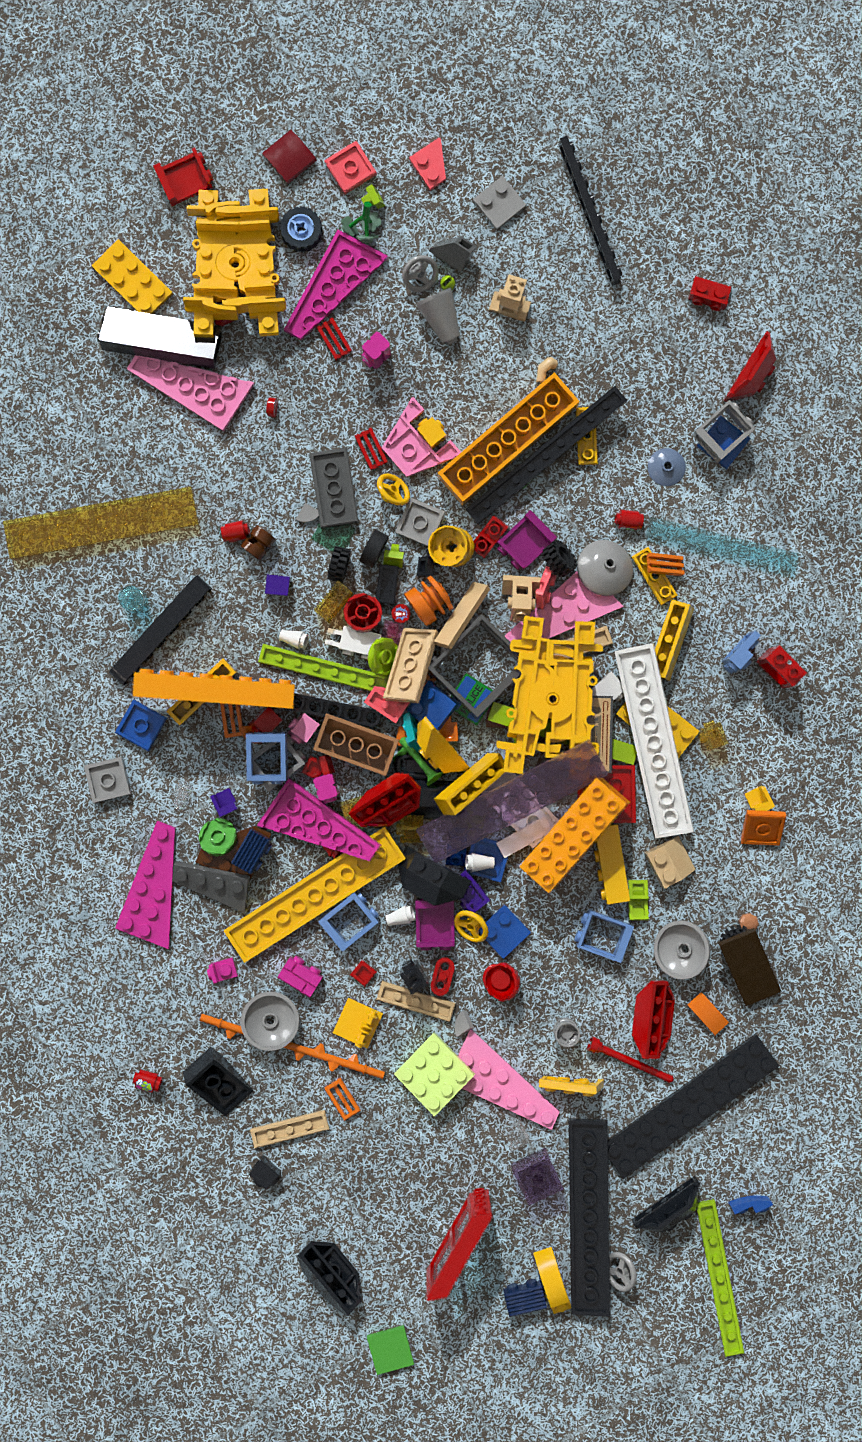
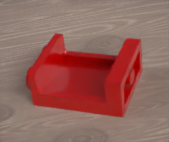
(184, 177)

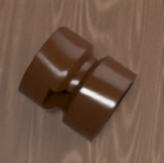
(258, 542)

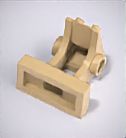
(510, 299)
(522, 590)

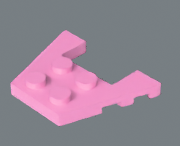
(409, 449)

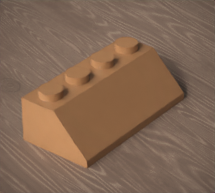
(356, 744)

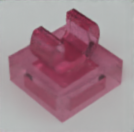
(392, 630)

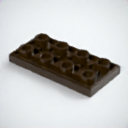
(749, 967)

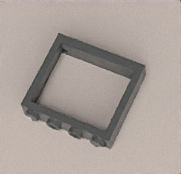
(501, 639)

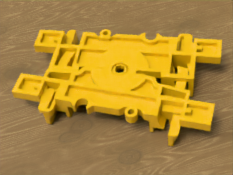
(229, 236)
(538, 681)

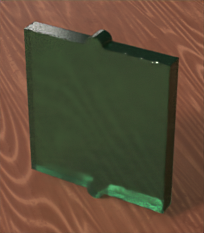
(333, 536)

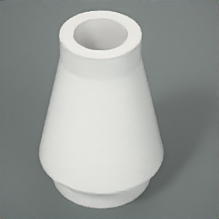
(294, 638)
(477, 862)
(404, 915)

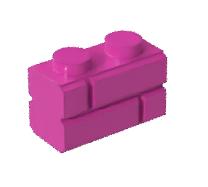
(375, 351)
(326, 788)
(300, 976)

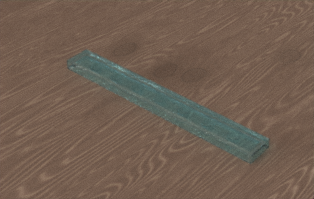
(722, 544)

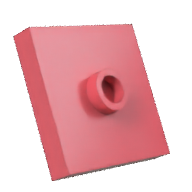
(350, 167)

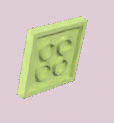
(434, 1074)

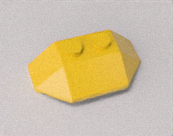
(438, 749)

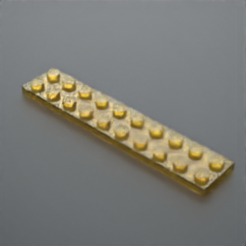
(100, 523)

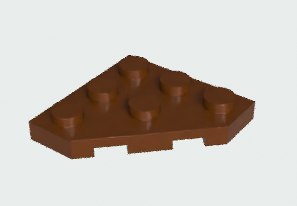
(224, 862)

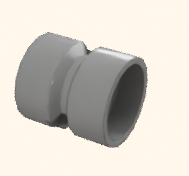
(566, 1032)

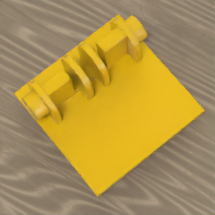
(357, 1023)

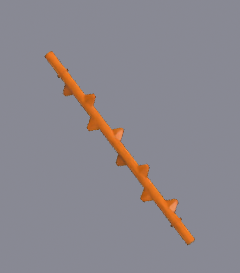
(300, 1051)

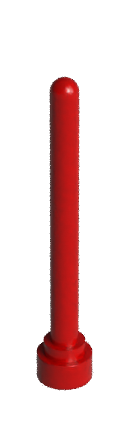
(597, 1046)

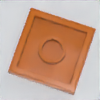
(763, 827)

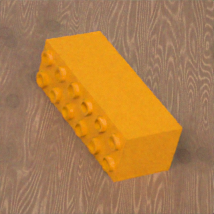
(574, 834)

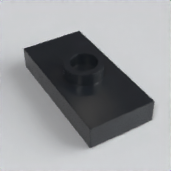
(387, 584)

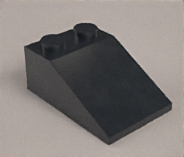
(216, 1081)

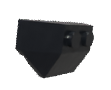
(427, 805)
(431, 879)
(670, 1209)
(331, 1275)

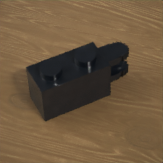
(413, 976)

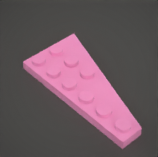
(201, 391)
(569, 604)
(502, 1084)

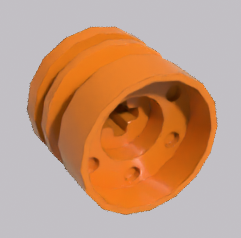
(429, 600)

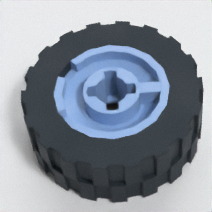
(301, 240)

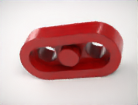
(443, 976)

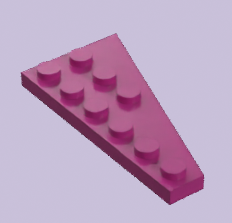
(309, 819)

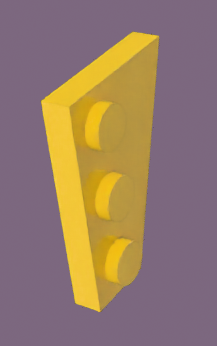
(563, 1083)

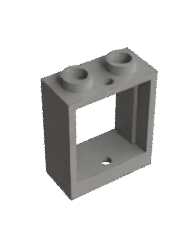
(707, 441)
(298, 755)

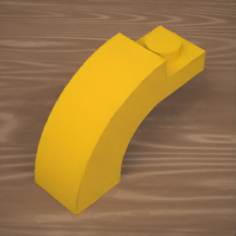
(552, 1280)

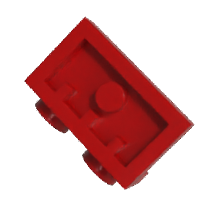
(709, 293)

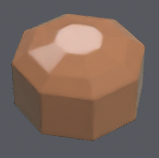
(749, 921)

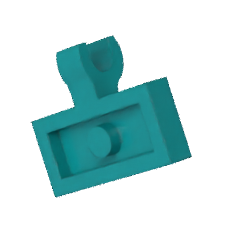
(410, 728)

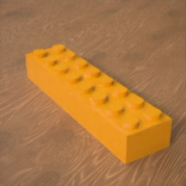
(508, 439)
(213, 690)

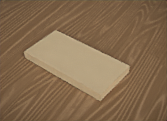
(410, 665)

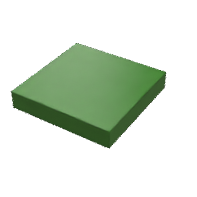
(390, 1349)

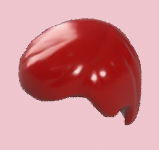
(501, 981)

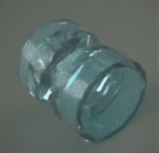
(133, 599)

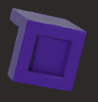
(277, 585)
(224, 802)

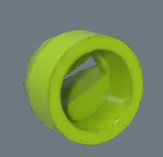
(451, 284)

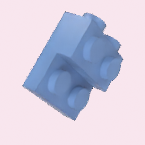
(740, 655)

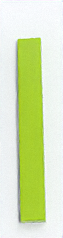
(321, 668)
(620, 750)
(719, 1278)

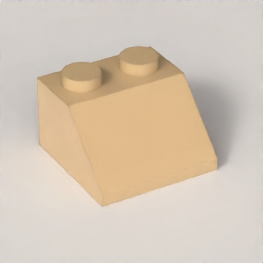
(670, 862)

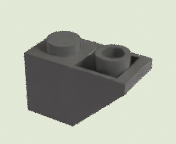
(454, 251)

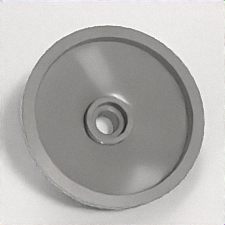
(600, 577)
(670, 949)
(259, 1031)

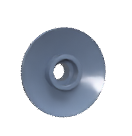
(659, 473)

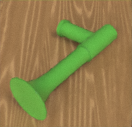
(432, 776)

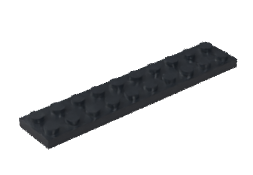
(690, 1105)
(589, 1217)

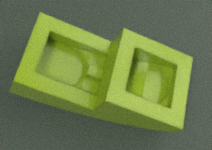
(638, 900)

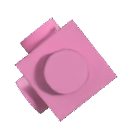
(302, 728)

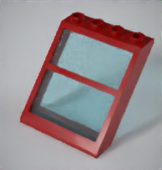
(458, 1244)

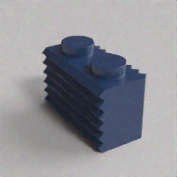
(252, 851)
(524, 1297)

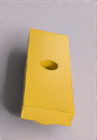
(587, 446)
(661, 586)

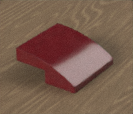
(289, 156)

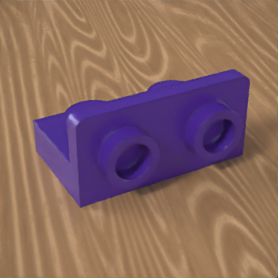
(475, 895)

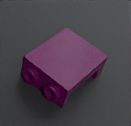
(526, 541)
(434, 925)

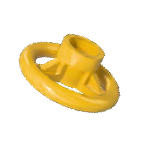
(390, 493)
(472, 924)

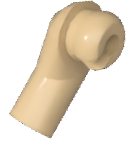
(544, 367)

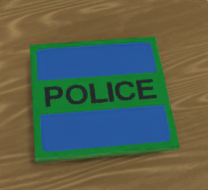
(474, 693)

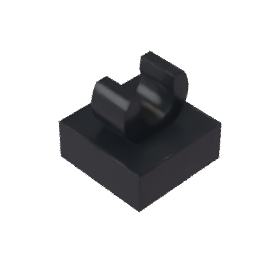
(426, 567)

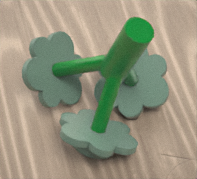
(369, 223)

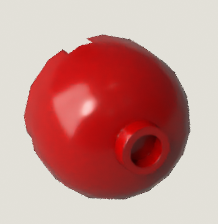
(362, 613)

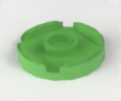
(218, 837)

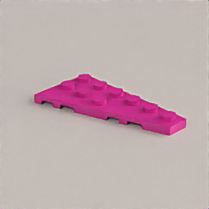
(339, 273)
(150, 896)

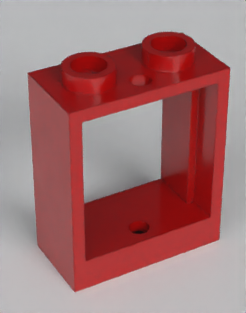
(775, 665)

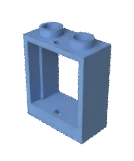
(267, 737)
(335, 934)
(622, 941)

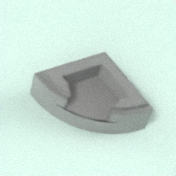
(307, 514)
(463, 1024)

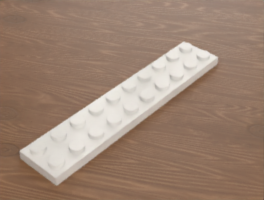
(654, 740)

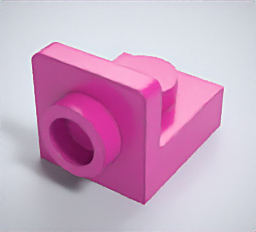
(222, 970)

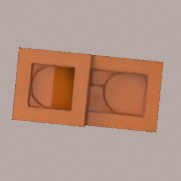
(708, 1013)

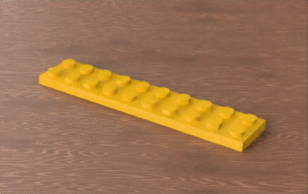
(311, 897)

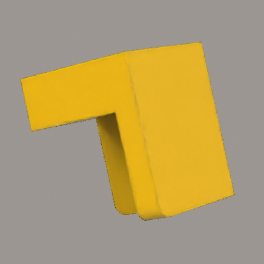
(759, 799)

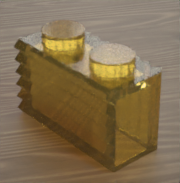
(333, 601)

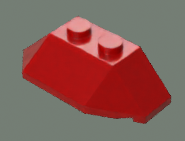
(755, 370)
(387, 801)
(653, 1018)

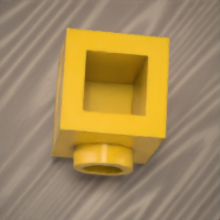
(431, 431)

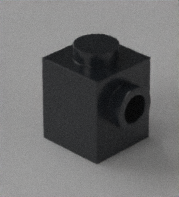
(264, 1173)

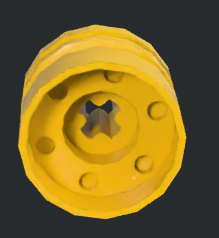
(440, 543)

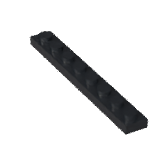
(587, 202)

